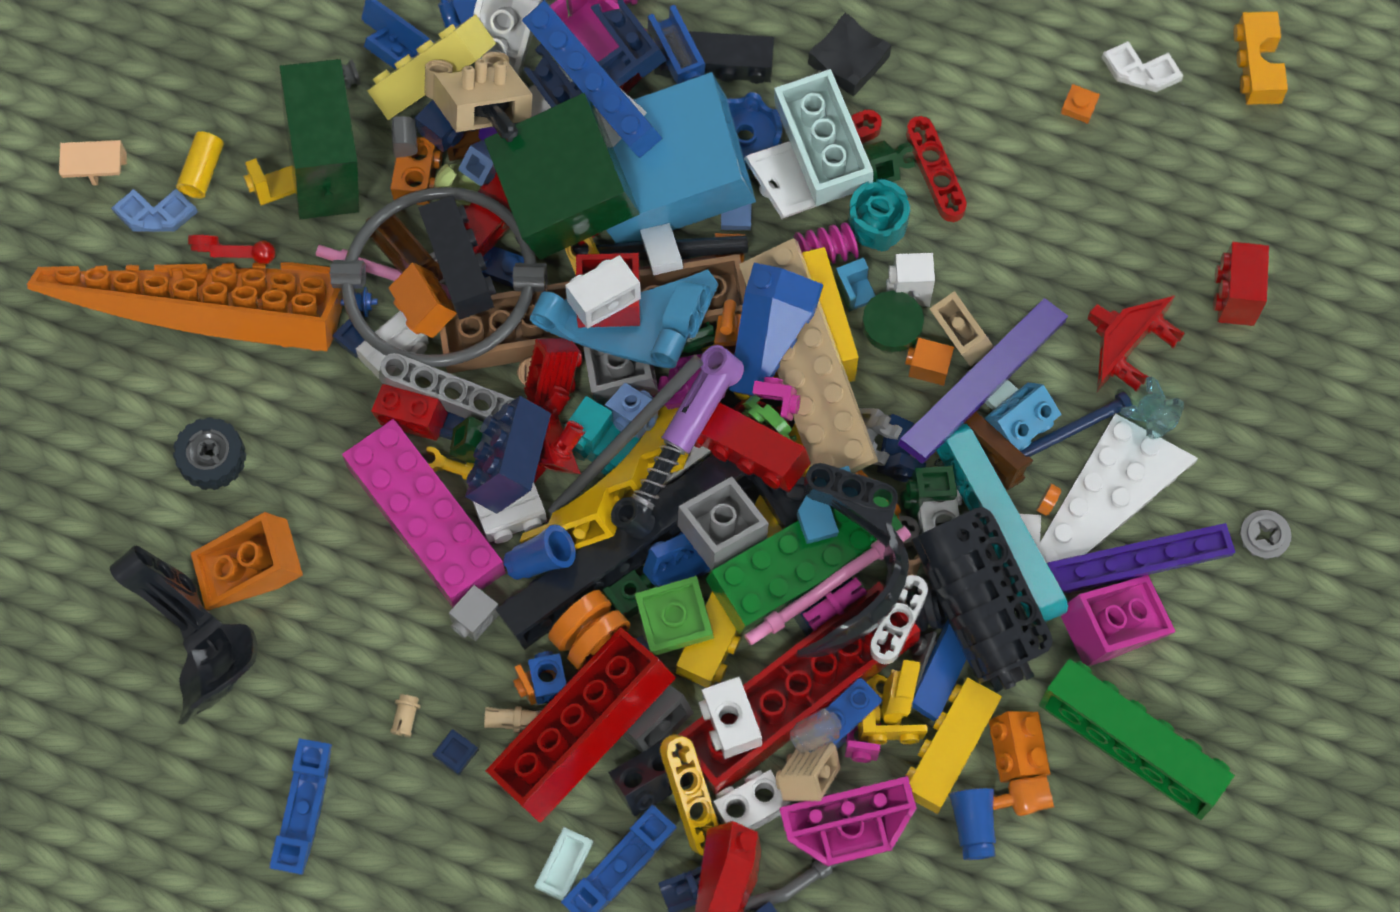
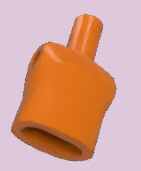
(1026, 796)

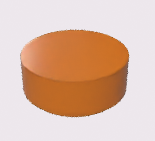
(1049, 499)

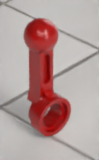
(261, 252)

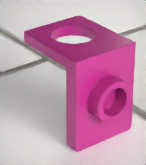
(861, 751)

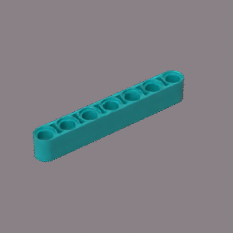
(982, 488)

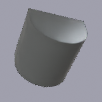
(404, 136)

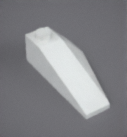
(506, 27)

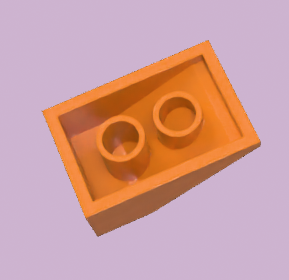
(246, 561)

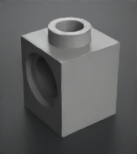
(473, 614)

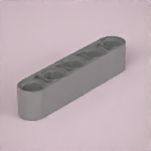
(440, 382)

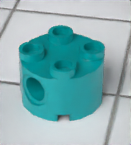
(879, 214)

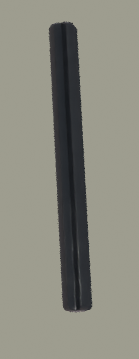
(686, 247)

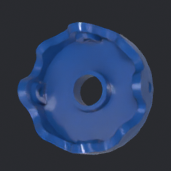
(763, 122)

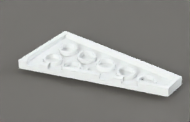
(1112, 487)

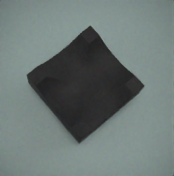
(850, 54)

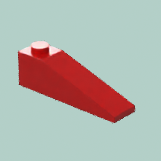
(728, 868)

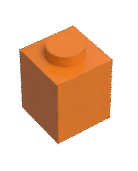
(929, 361)

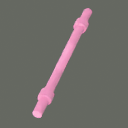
(775, 621)

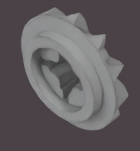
(1266, 521)

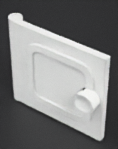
(782, 167)

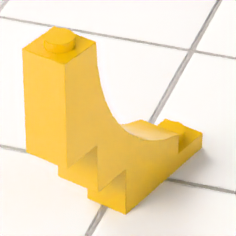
(589, 515)

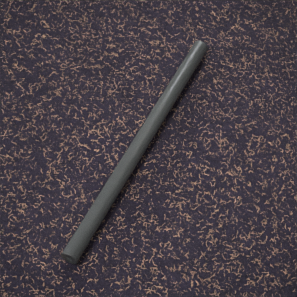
(627, 433)

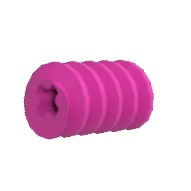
(834, 241)

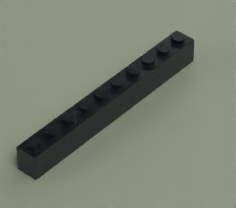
(603, 563)

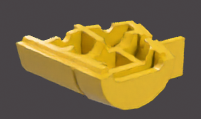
(899, 692)

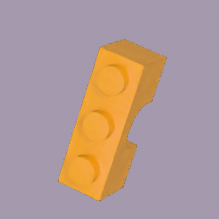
(1261, 80)

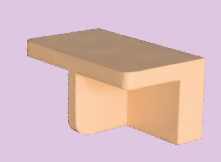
(91, 159)

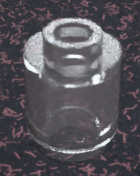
(816, 731)

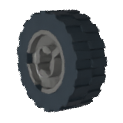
(205, 470)

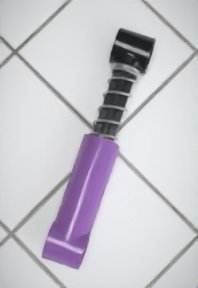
(717, 373)

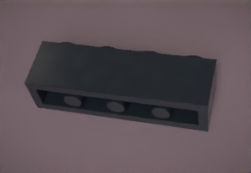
(732, 56)
(456, 256)

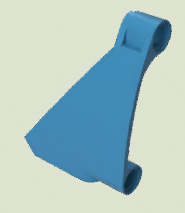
(666, 322)

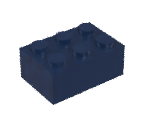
(507, 454)

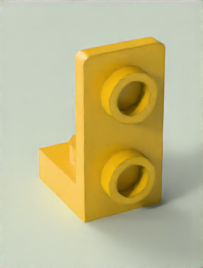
(880, 734)

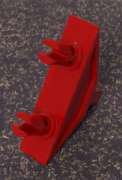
(1124, 332)
(558, 443)

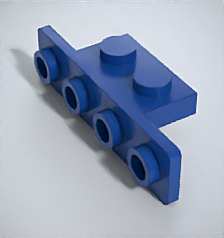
(394, 35)

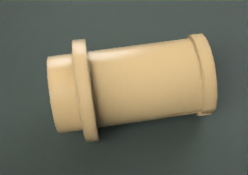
(405, 715)

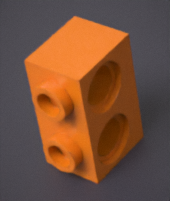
(410, 170)

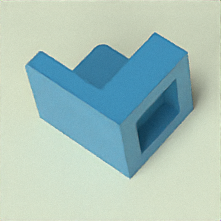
(853, 284)

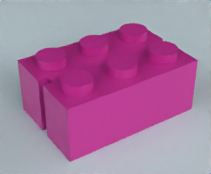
(586, 25)

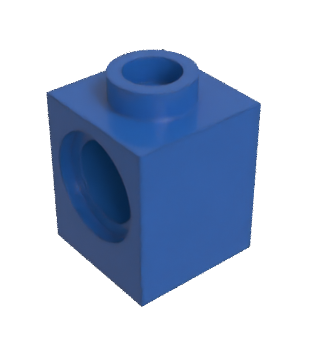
(546, 690)

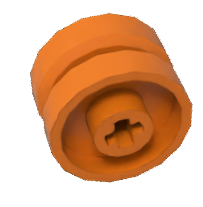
(586, 628)

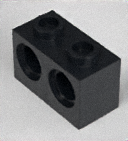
(644, 780)

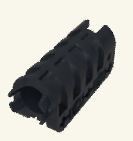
(978, 602)

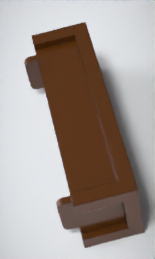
(403, 247)
(1003, 455)

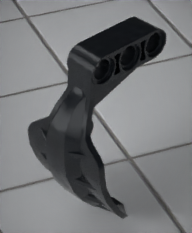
(878, 523)
(215, 650)

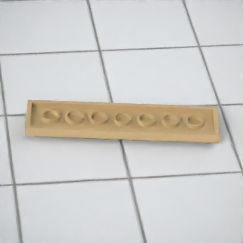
(828, 410)

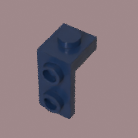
(900, 463)

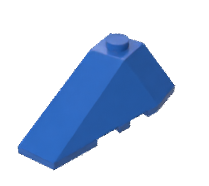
(771, 317)

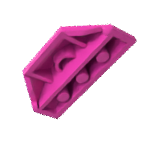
(850, 822)

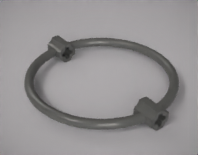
(351, 275)

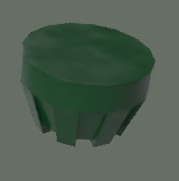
(892, 321)

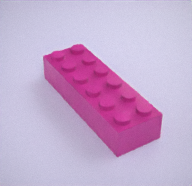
(423, 512)

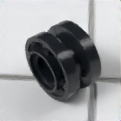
(931, 612)

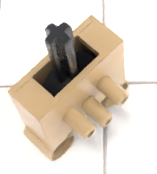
(480, 96)

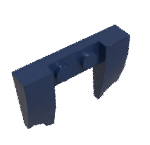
(634, 55)

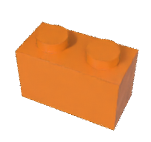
(422, 300)

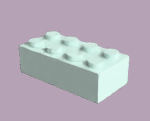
(823, 136)

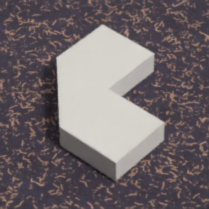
(1129, 69)

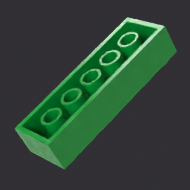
(785, 569)
(1136, 739)

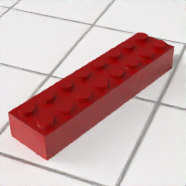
(793, 691)

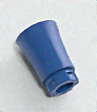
(542, 553)
(975, 822)

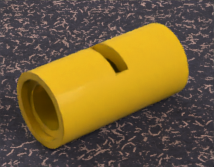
(200, 165)

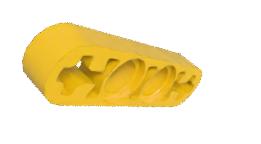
(696, 793)

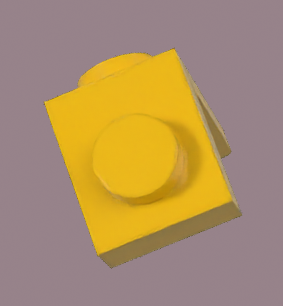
(268, 186)

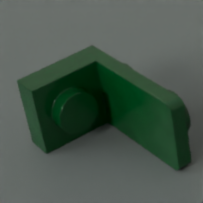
(928, 485)

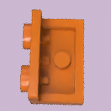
(1018, 745)

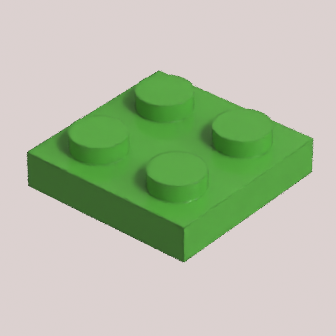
(674, 616)

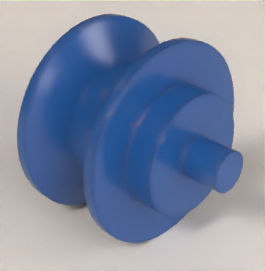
(364, 301)

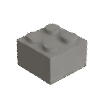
(610, 372)
(722, 523)

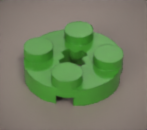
(766, 416)

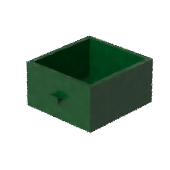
(320, 138)
(562, 177)

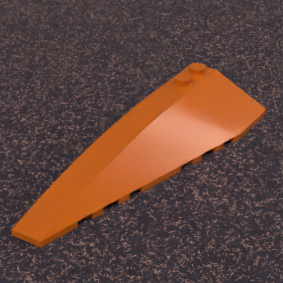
(245, 304)

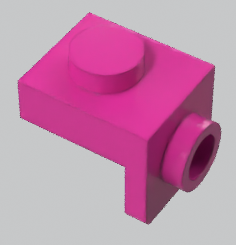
(774, 389)

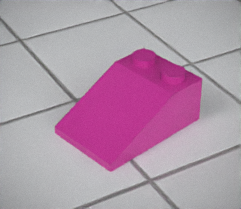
(1116, 620)

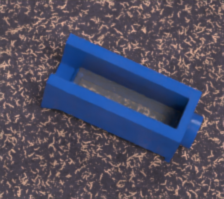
(677, 46)

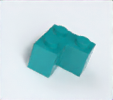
(598, 433)

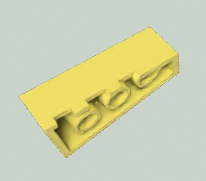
(406, 84)

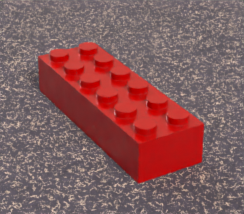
(580, 724)

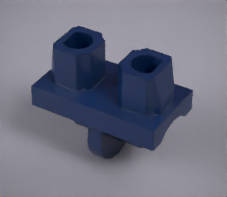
(681, 890)

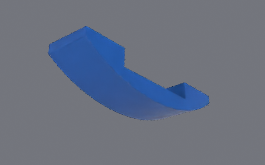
(302, 807)
(621, 863)

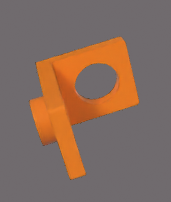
(525, 685)

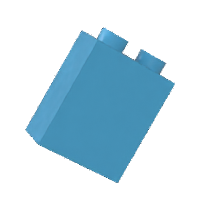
(693, 168)

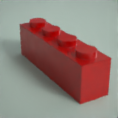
(754, 448)

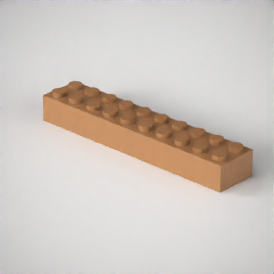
(520, 343)

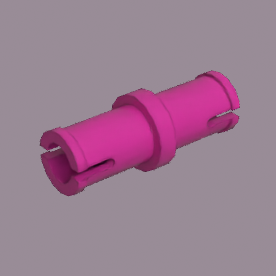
(834, 604)

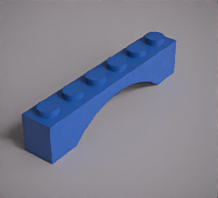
(592, 79)

